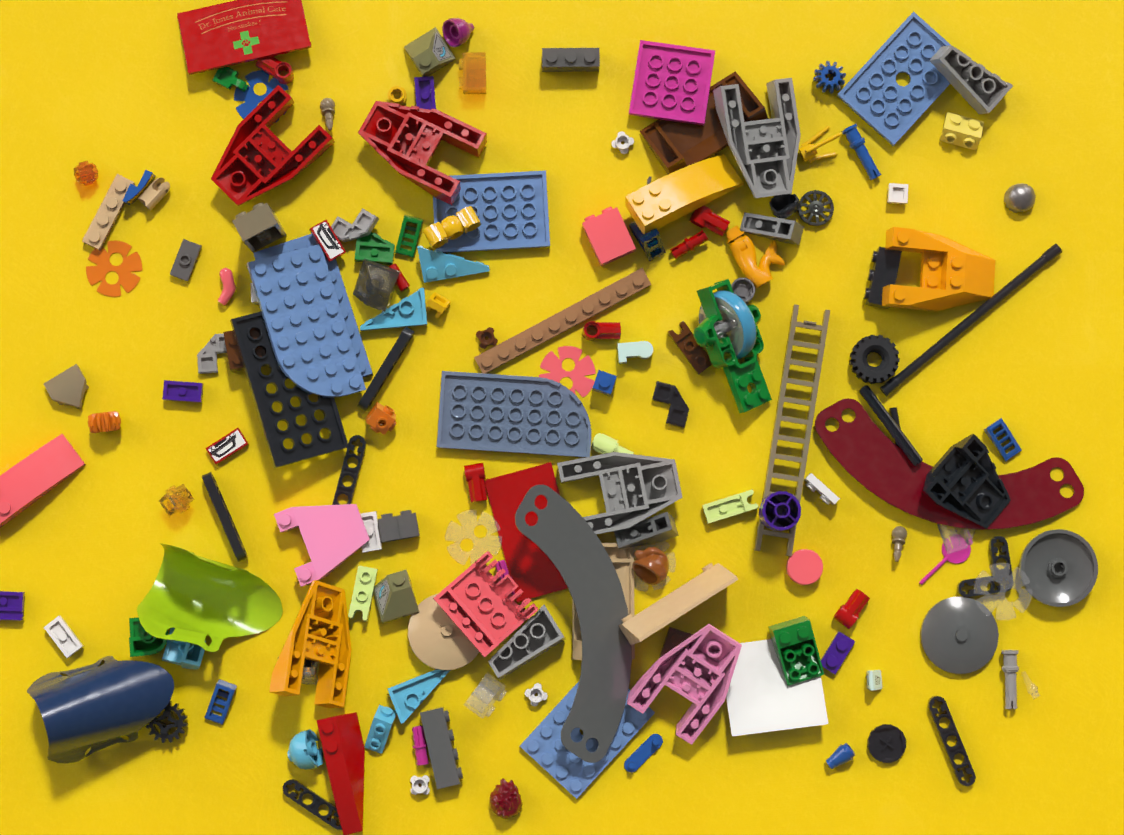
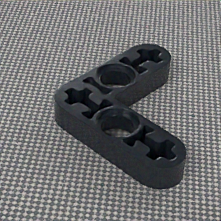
(992, 549)

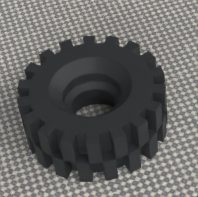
(888, 355)

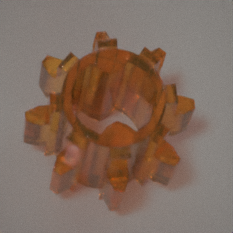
(86, 173)

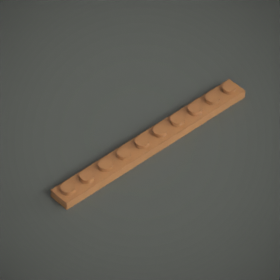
(562, 321)

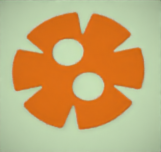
(126, 278)

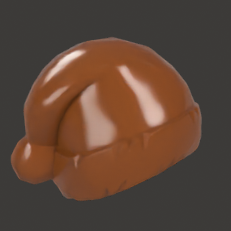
(651, 565)

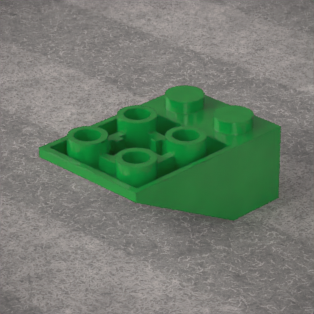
(796, 650)

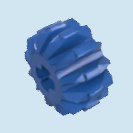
(835, 72)

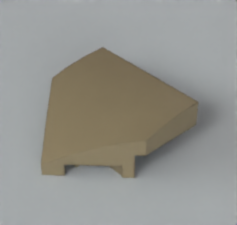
(68, 387)

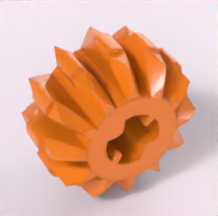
(104, 422)

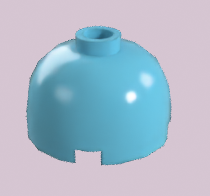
(304, 750)

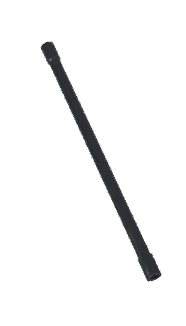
(1045, 258)

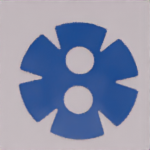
(250, 98)

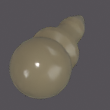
(327, 106)
(899, 535)

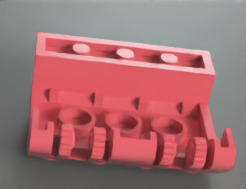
(484, 605)

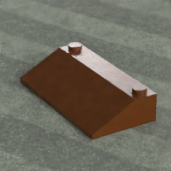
(684, 144)

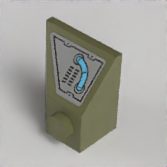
(429, 52)
(395, 597)

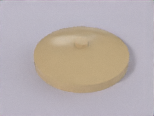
(438, 639)

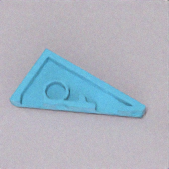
(440, 266)
(406, 313)
(410, 694)

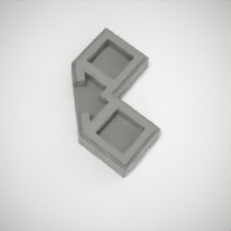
(361, 226)
(208, 355)

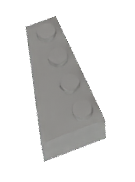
(971, 80)
(529, 642)

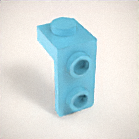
(380, 729)

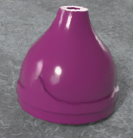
(456, 31)

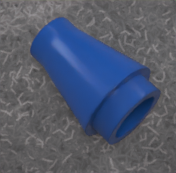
(840, 756)

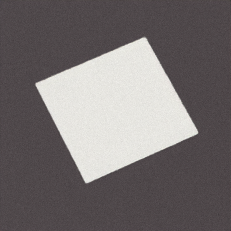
(762, 700)

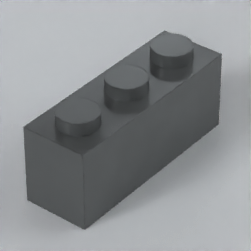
(570, 59)

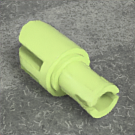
(606, 444)

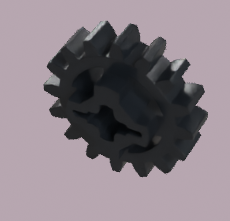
(165, 730)

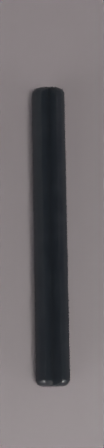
(891, 425)

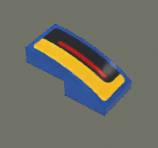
(135, 191)

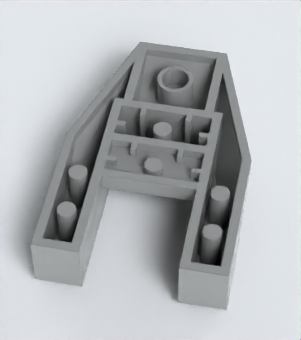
(766, 147)
(630, 486)

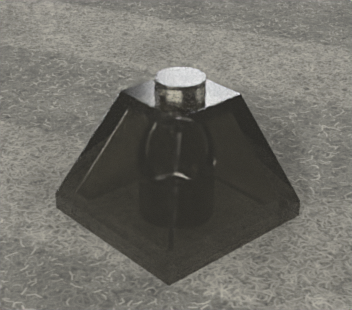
(376, 284)

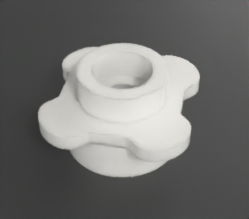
(622, 147)
(536, 699)
(424, 781)

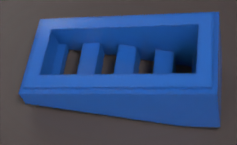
(993, 437)
(224, 686)

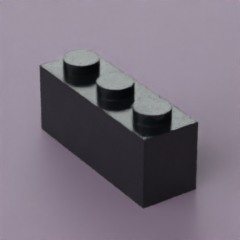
(883, 274)

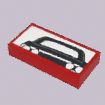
(327, 240)
(227, 446)

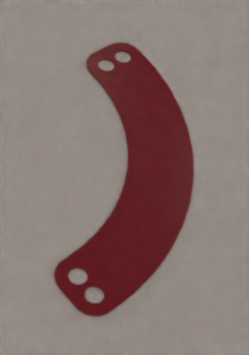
(893, 478)

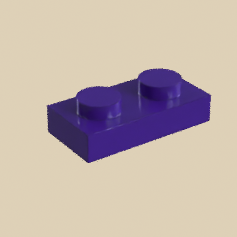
(425, 92)
(182, 391)
(837, 652)

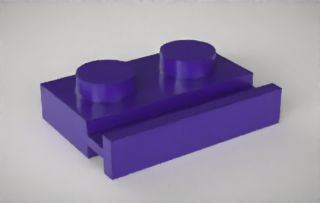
(11, 605)

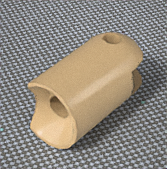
(154, 193)

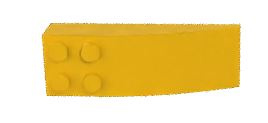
(681, 192)

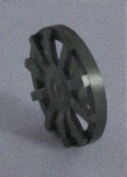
(816, 208)

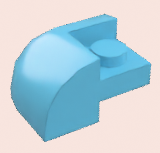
(183, 653)

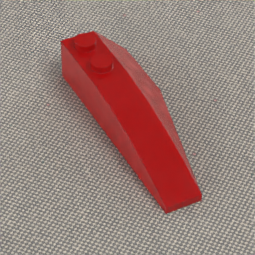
(345, 761)

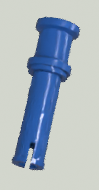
(857, 143)

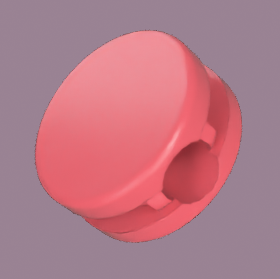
(804, 567)

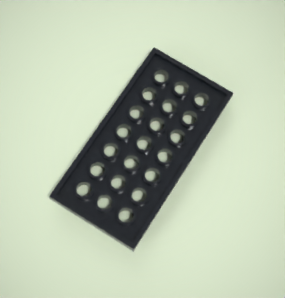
(264, 400)

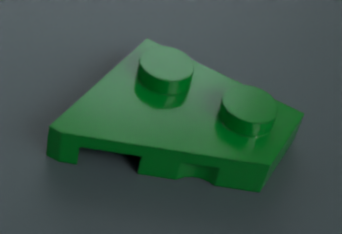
(374, 249)

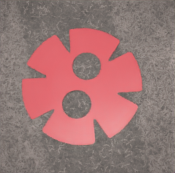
(582, 368)

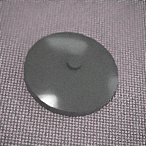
(1059, 567)
(958, 635)

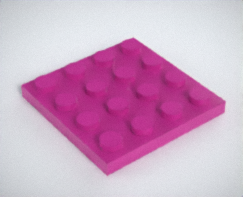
(672, 82)

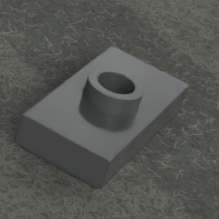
(185, 260)

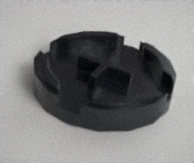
(886, 743)

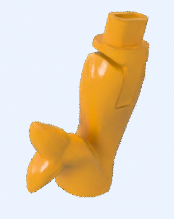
(745, 256)

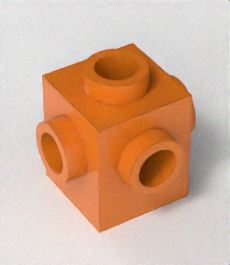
(381, 418)

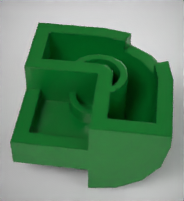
(141, 642)

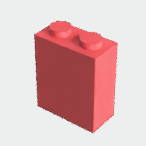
(608, 236)

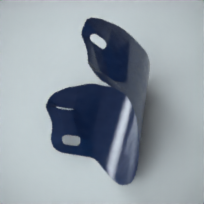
(99, 705)

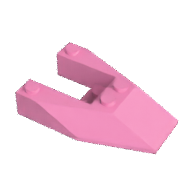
(696, 670)

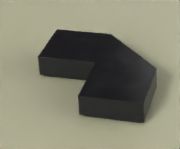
(678, 408)

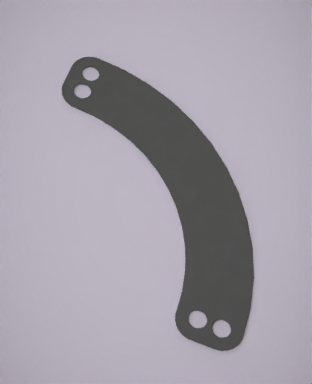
(599, 607)

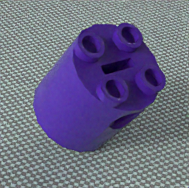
(780, 511)

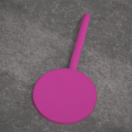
(956, 557)

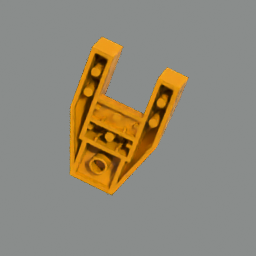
(948, 275)
(320, 636)

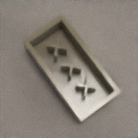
(258, 227)

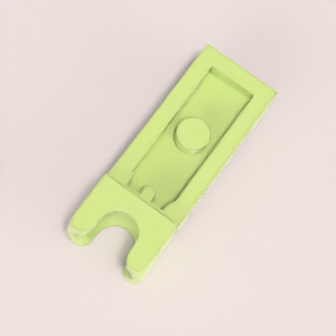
(728, 507)
(363, 592)

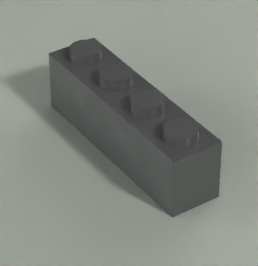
(440, 747)

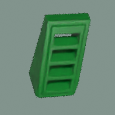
(411, 219)

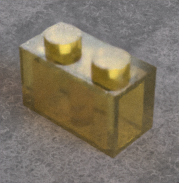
(473, 73)

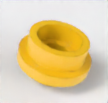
(397, 89)

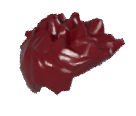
(505, 799)

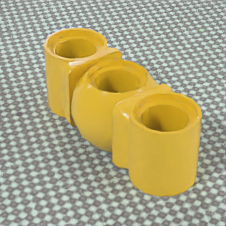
(452, 227)

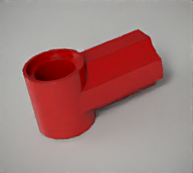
(275, 67)
(706, 218)
(604, 330)
(475, 477)
(848, 612)

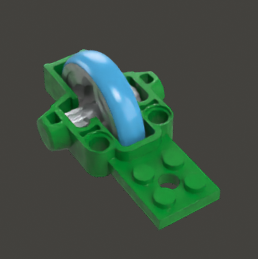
(727, 314)

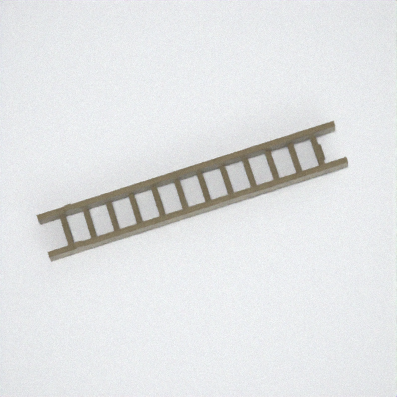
(778, 418)

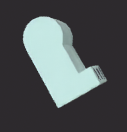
(634, 349)

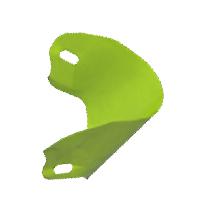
(206, 599)

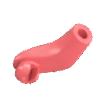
(228, 286)

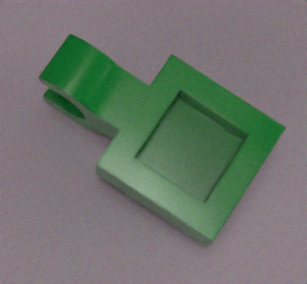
(228, 77)

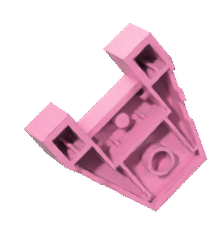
(329, 535)

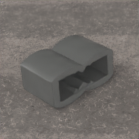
(398, 527)

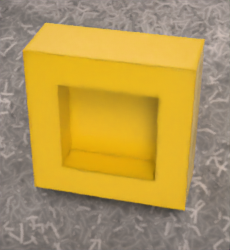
(438, 303)

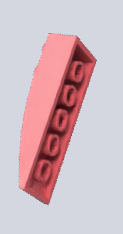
(36, 476)

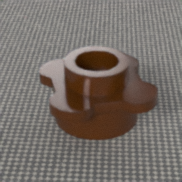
(483, 342)

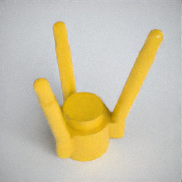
(809, 150)

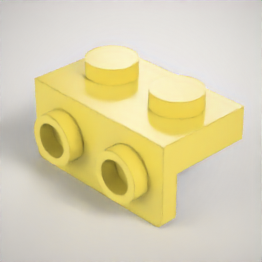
(962, 131)

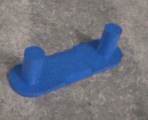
(640, 755)

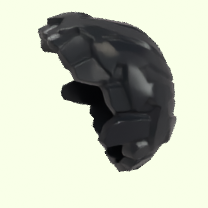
(784, 205)

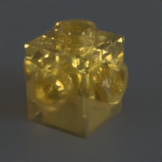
(176, 499)

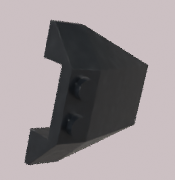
(968, 483)

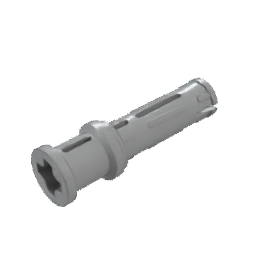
(1010, 668)

